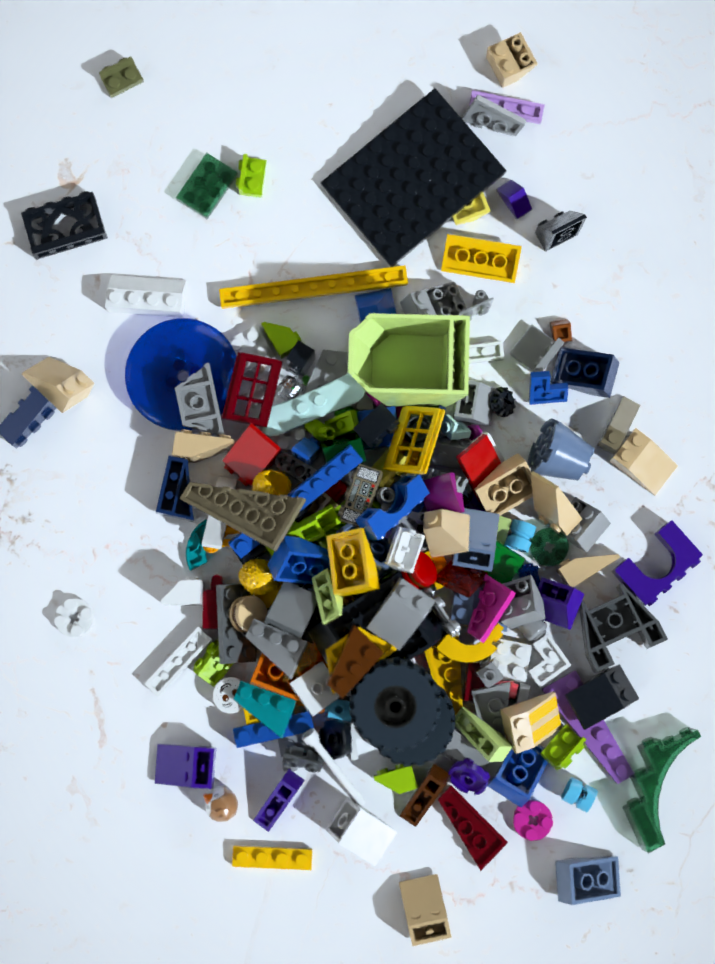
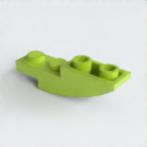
(314, 525)

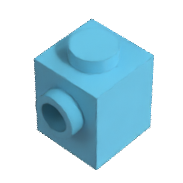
(339, 710)

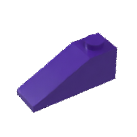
(278, 800)

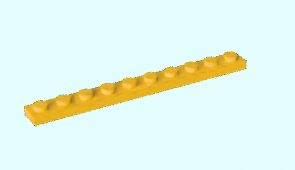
(313, 287)

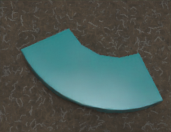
(194, 551)

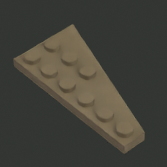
(252, 513)

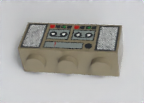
(360, 494)

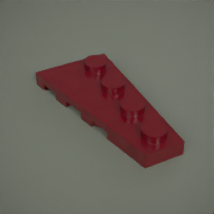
(475, 831)

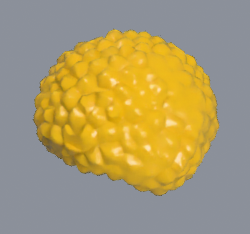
(272, 483)
(257, 577)

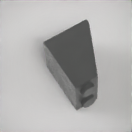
(292, 609)

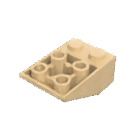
(200, 447)
(425, 910)

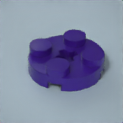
(477, 776)

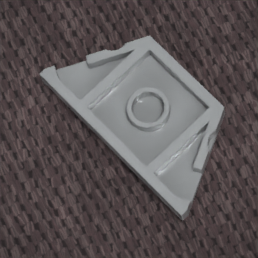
(199, 402)

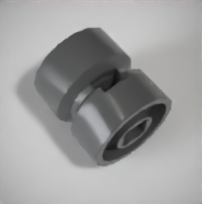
(421, 436)

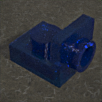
(529, 569)

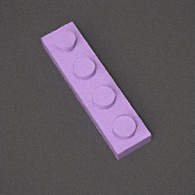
(528, 110)

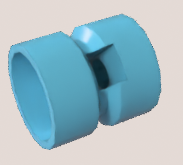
(520, 536)
(574, 789)

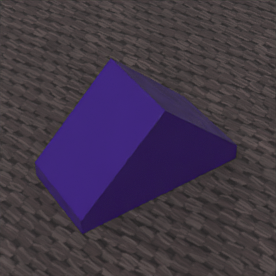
(515, 198)

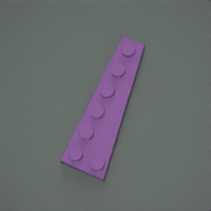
(598, 737)

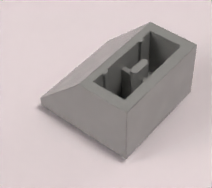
(476, 406)
(589, 528)
(525, 606)

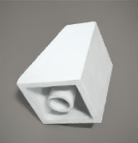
(361, 832)

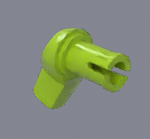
(320, 430)

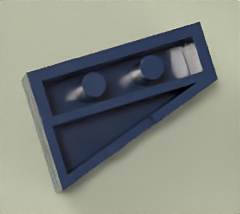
(173, 485)

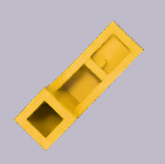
(460, 652)

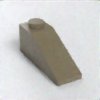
(618, 425)

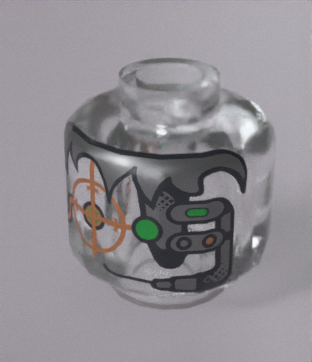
(290, 387)

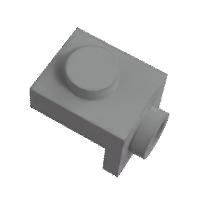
(489, 672)

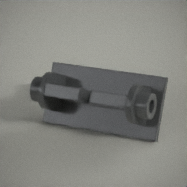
(294, 757)

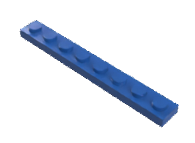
(309, 489)

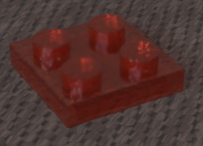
(461, 579)

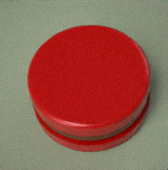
(423, 573)

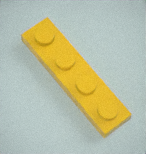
(272, 857)

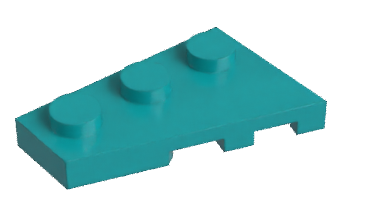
(266, 706)

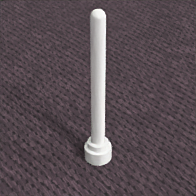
(312, 739)

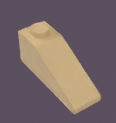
(580, 569)

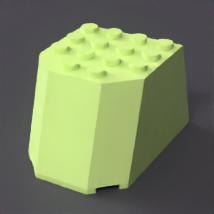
(411, 358)

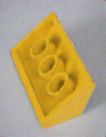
(481, 258)

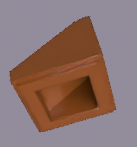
(561, 329)

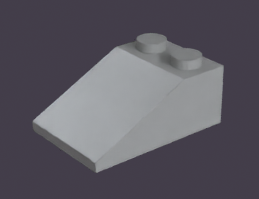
(400, 613)

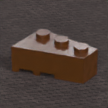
(353, 662)

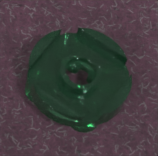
(542, 556)

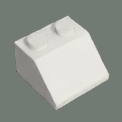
(185, 593)

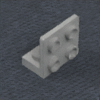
(536, 349)

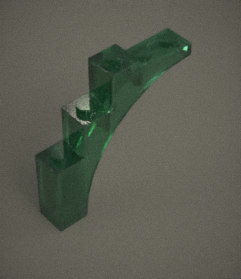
(648, 781)

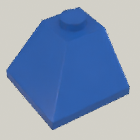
(375, 302)

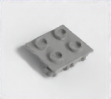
(480, 306)

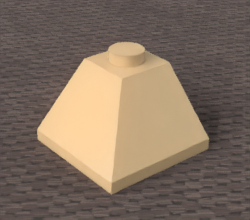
(446, 532)

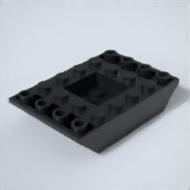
(360, 613)

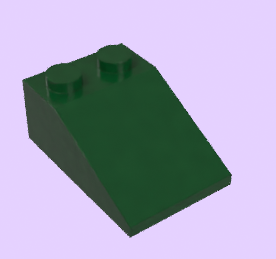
(335, 446)

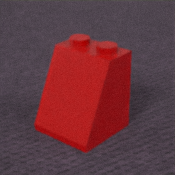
(251, 455)

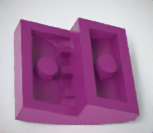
(443, 494)

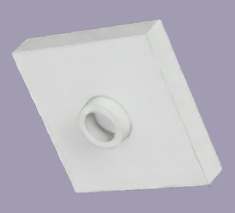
(313, 689)

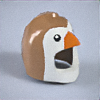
(221, 804)

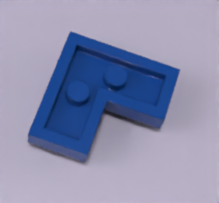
(543, 392)

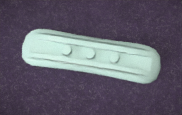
(313, 405)

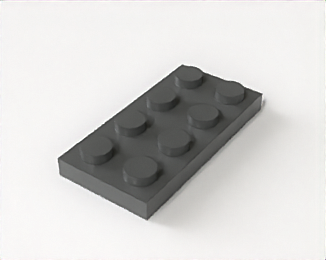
(232, 643)

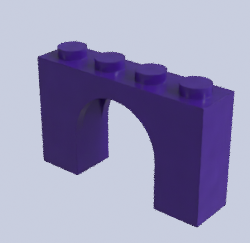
(683, 555)

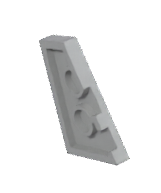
(490, 115)
(277, 645)

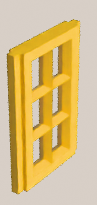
(427, 450)

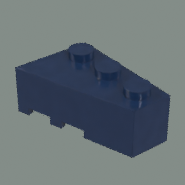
(26, 418)

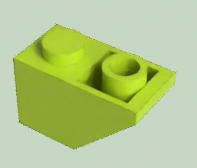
(399, 779)

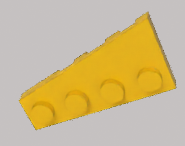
(446, 675)

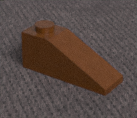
(425, 795)

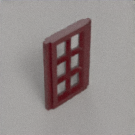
(235, 384)

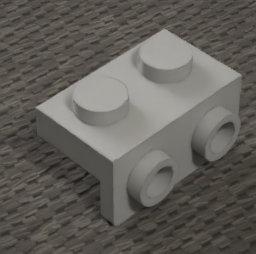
(447, 450)

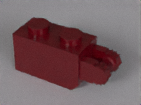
(210, 618)

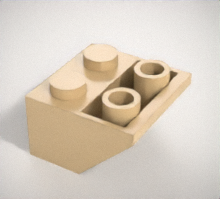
(511, 59)

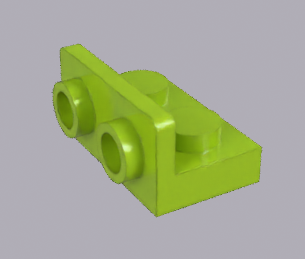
(251, 177)
(209, 666)
(562, 748)

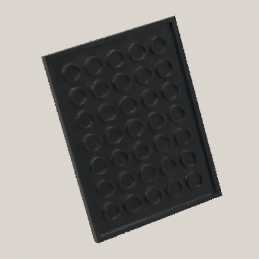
(413, 177)

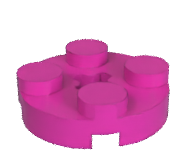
(544, 821)

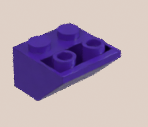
(560, 602)

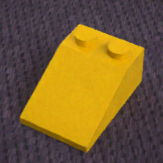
(352, 563)

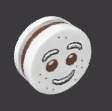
(224, 694)

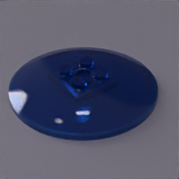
(165, 353)

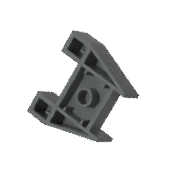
(614, 622)

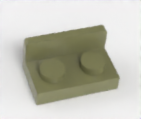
(121, 76)

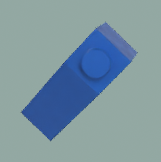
(306, 450)

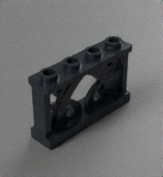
(55, 209)

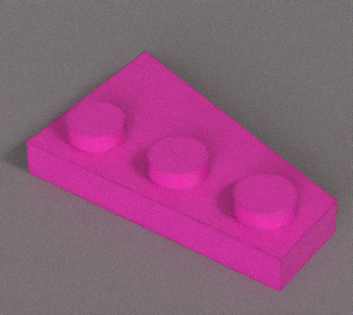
(491, 606)

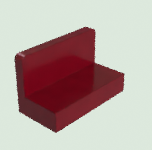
(472, 681)

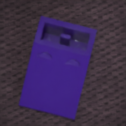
(185, 766)

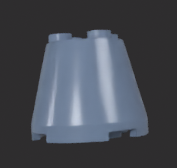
(560, 452)

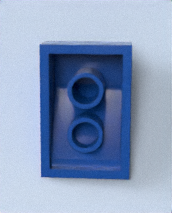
(298, 561)
(519, 775)

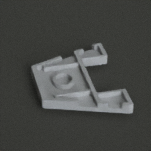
(330, 367)

